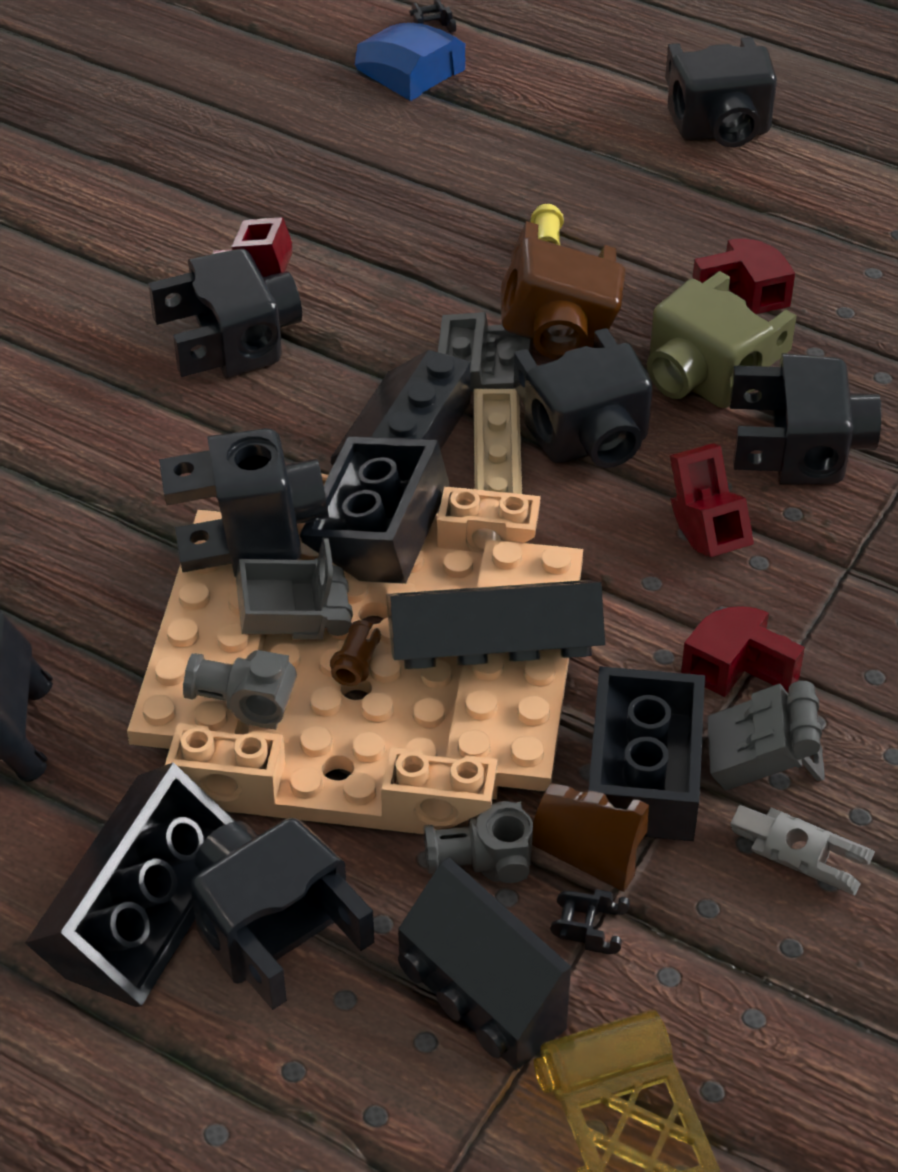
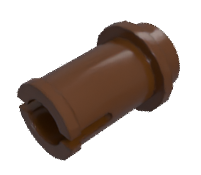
(352, 662)

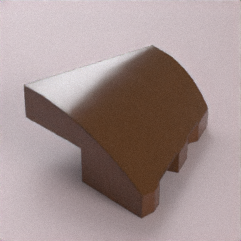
(591, 833)

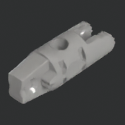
(778, 831)

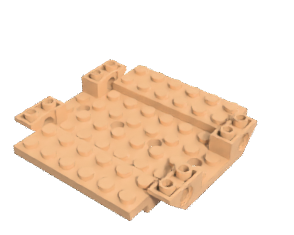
(420, 742)

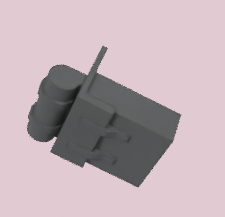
(294, 596)
(766, 736)

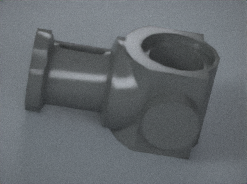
(252, 687)
(484, 843)

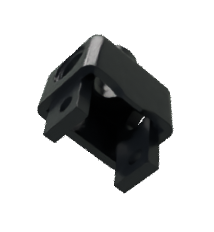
(721, 92)
(234, 309)
(586, 402)
(812, 419)
(256, 495)
(268, 897)

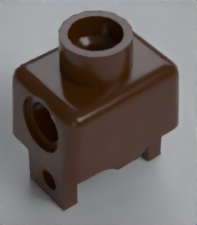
(559, 293)

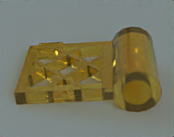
(613, 1062)

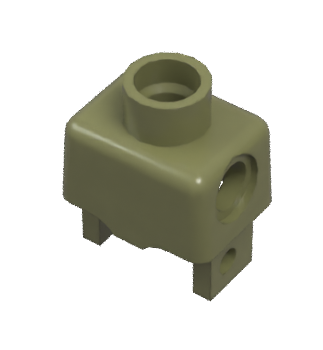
(706, 332)

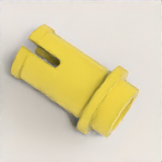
(549, 221)

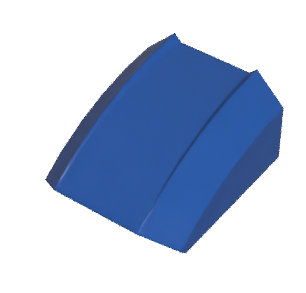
(410, 58)

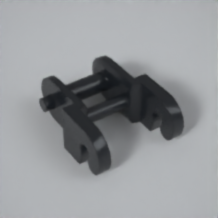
(442, 14)
(583, 932)

